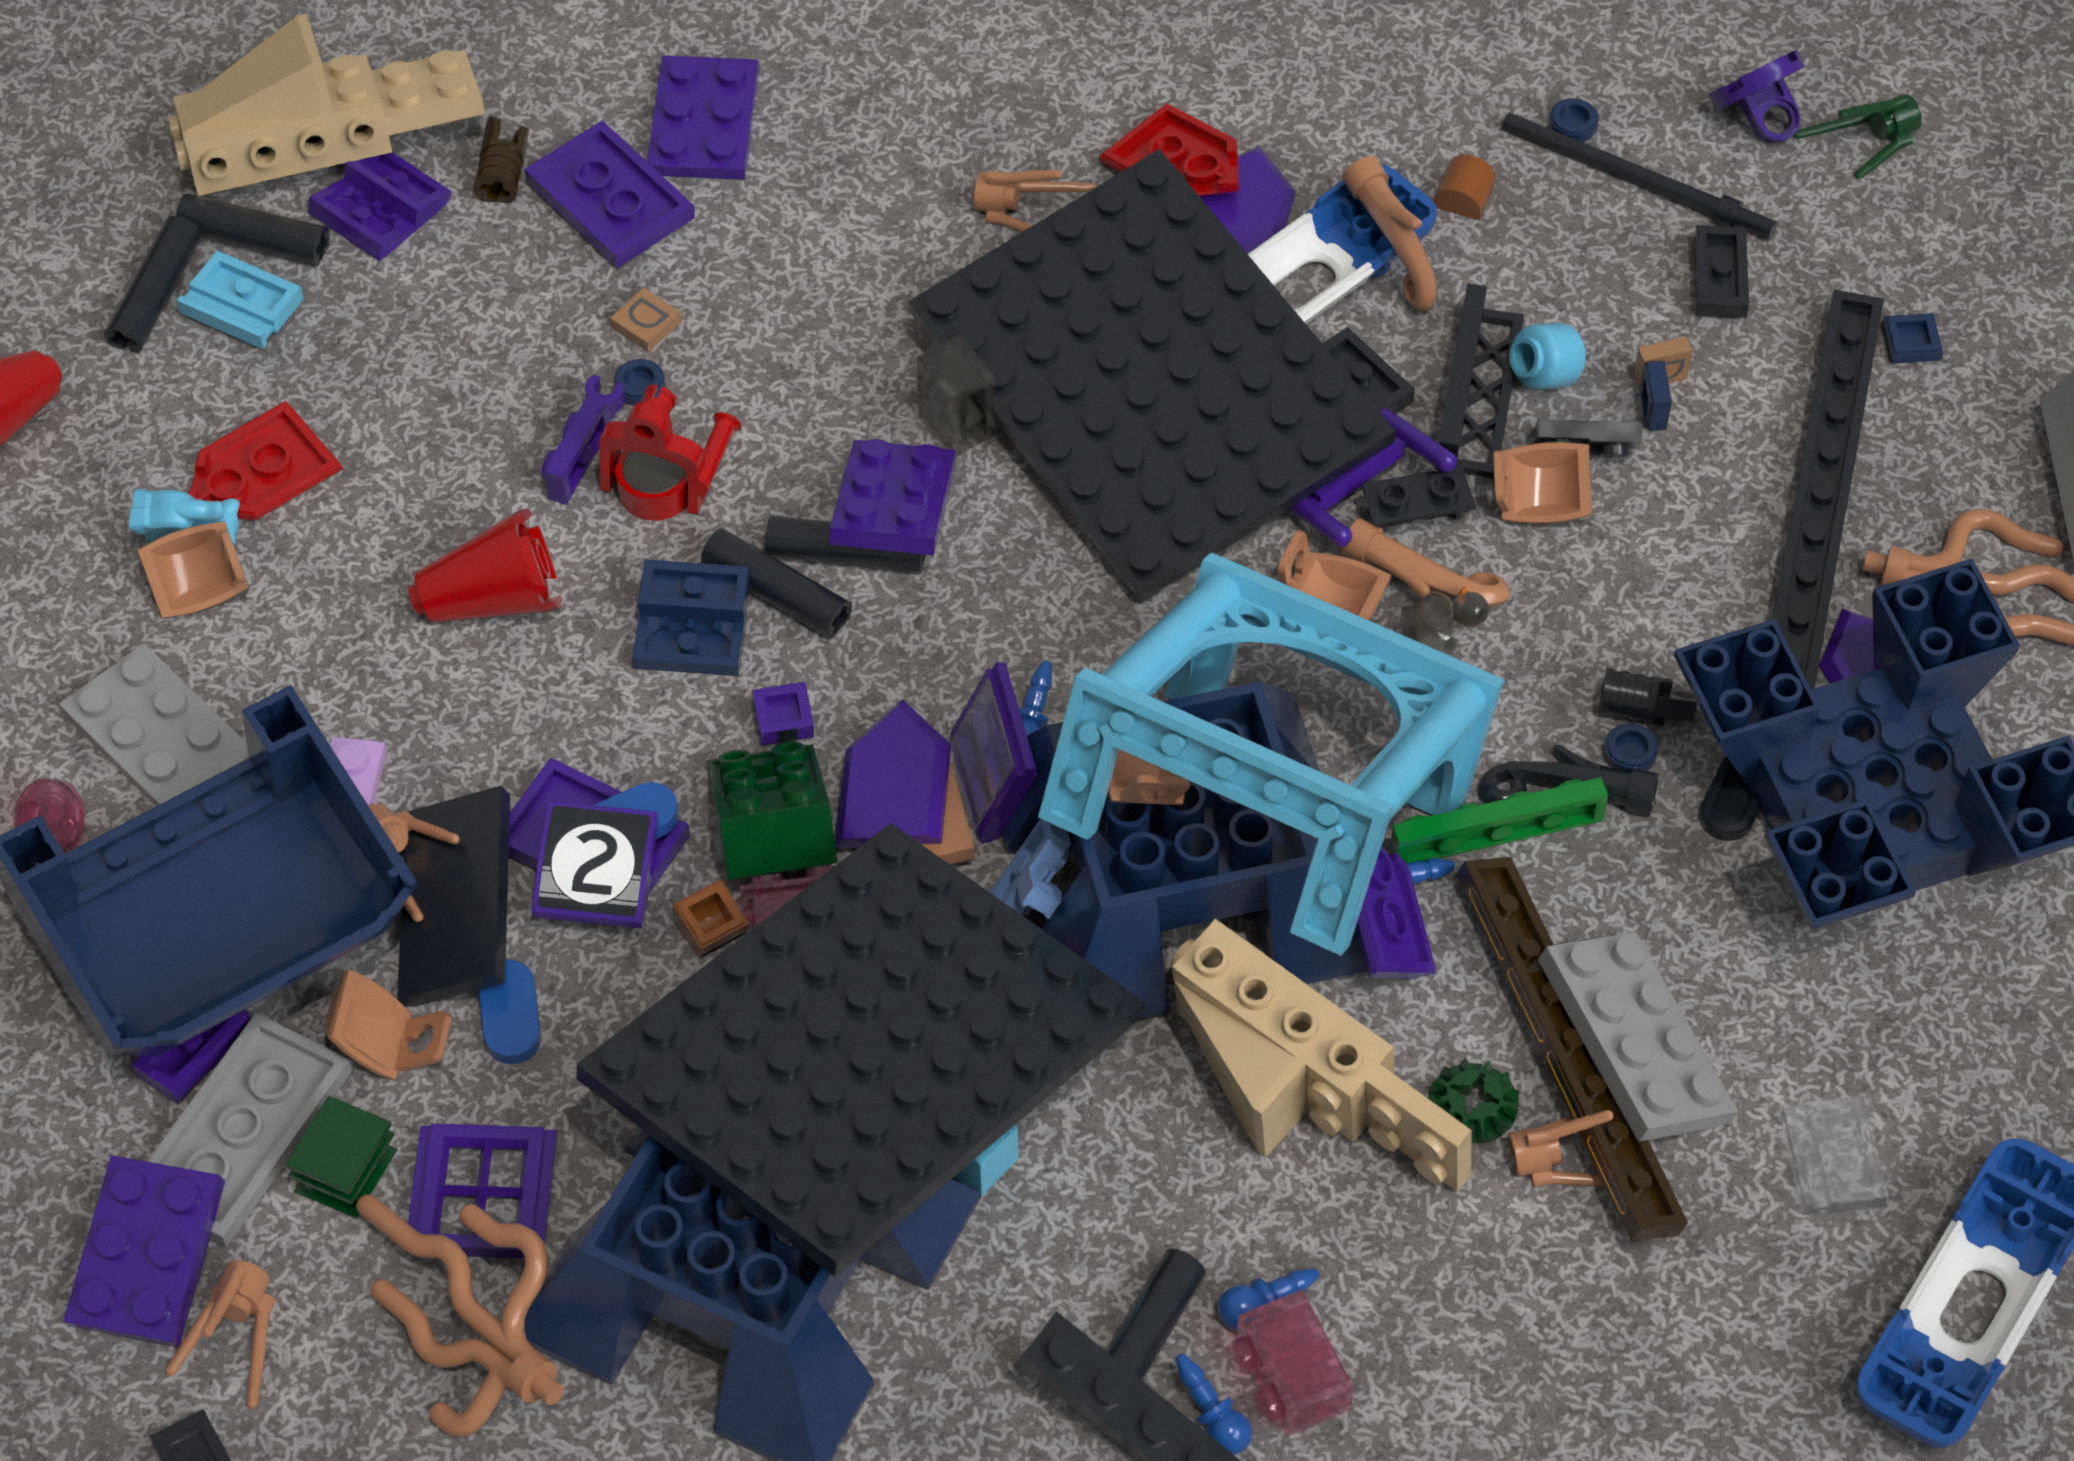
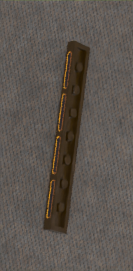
(1518, 940)

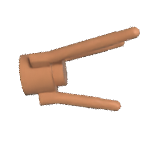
(1001, 191)
(397, 829)
(1540, 1149)
(234, 1298)

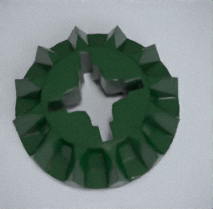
(1488, 1119)

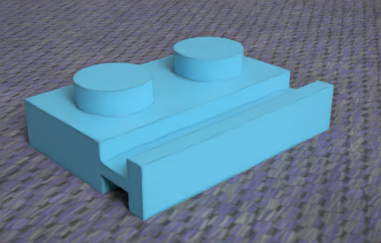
(240, 299)

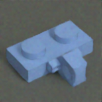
(1028, 876)

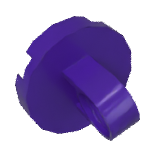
(1763, 90)

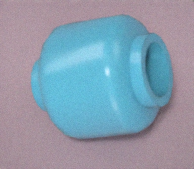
(1547, 356)

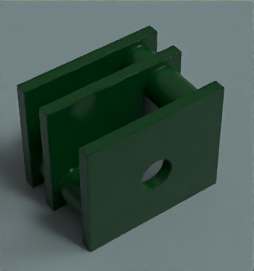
(341, 1156)

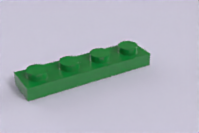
(1501, 821)

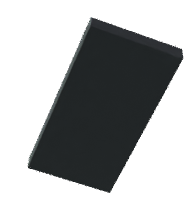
(461, 899)

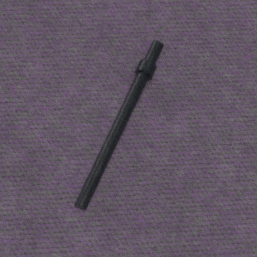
(1725, 210)

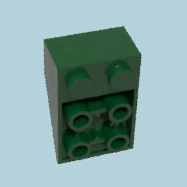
(772, 810)

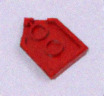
(1195, 149)
(263, 463)

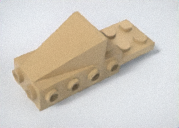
(287, 94)
(1296, 1052)

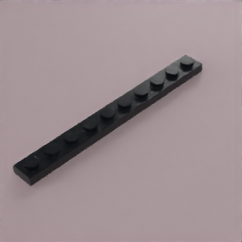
(1826, 476)

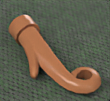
(1369, 184)
(1416, 570)

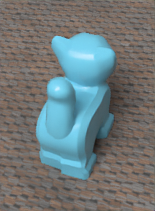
(173, 510)

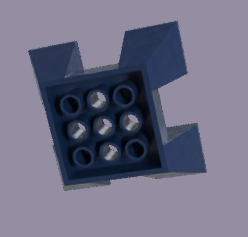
(1883, 772)
(1189, 861)
(648, 1253)

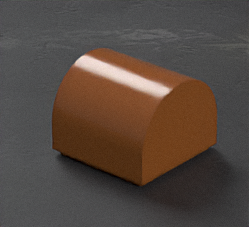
(1465, 186)
(709, 918)

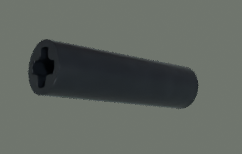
(256, 229)
(153, 284)
(810, 542)
(780, 583)
(1156, 1311)

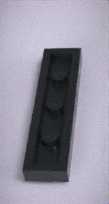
(1115, 1397)

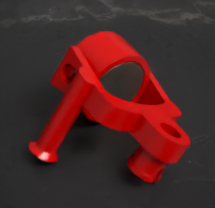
(659, 469)

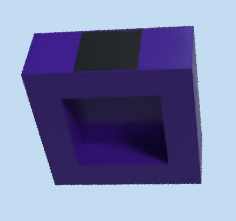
(783, 713)

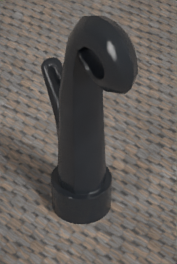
(1626, 789)

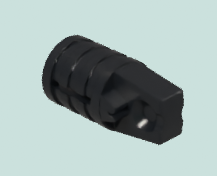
(1644, 698)

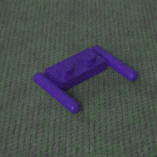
(1314, 507)

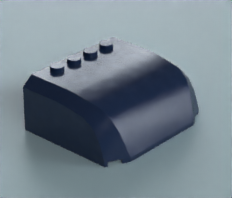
(211, 890)

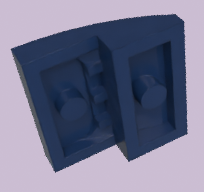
(691, 617)

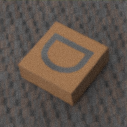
(645, 319)
(1674, 352)

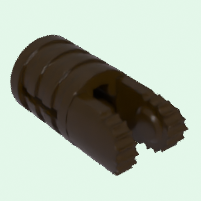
(500, 163)

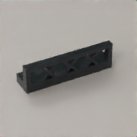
(1463, 376)

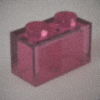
(1293, 1363)

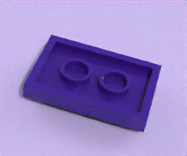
(703, 117)
(609, 193)
(893, 497)
(569, 785)
(144, 1251)

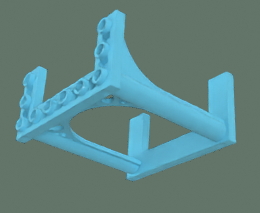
(1195, 648)

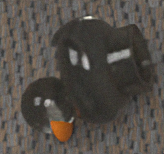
(1434, 618)

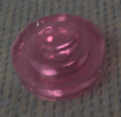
(59, 807)

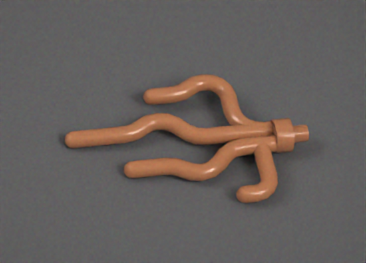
(1903, 564)
(510, 1356)

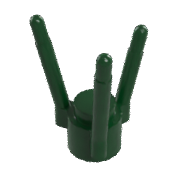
(1887, 119)

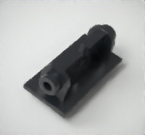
(1417, 498)

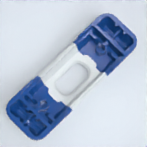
(1343, 238)
(2009, 1225)

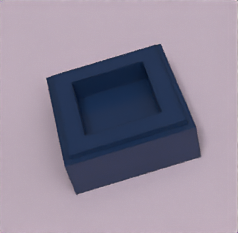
(1912, 338)
(1655, 396)

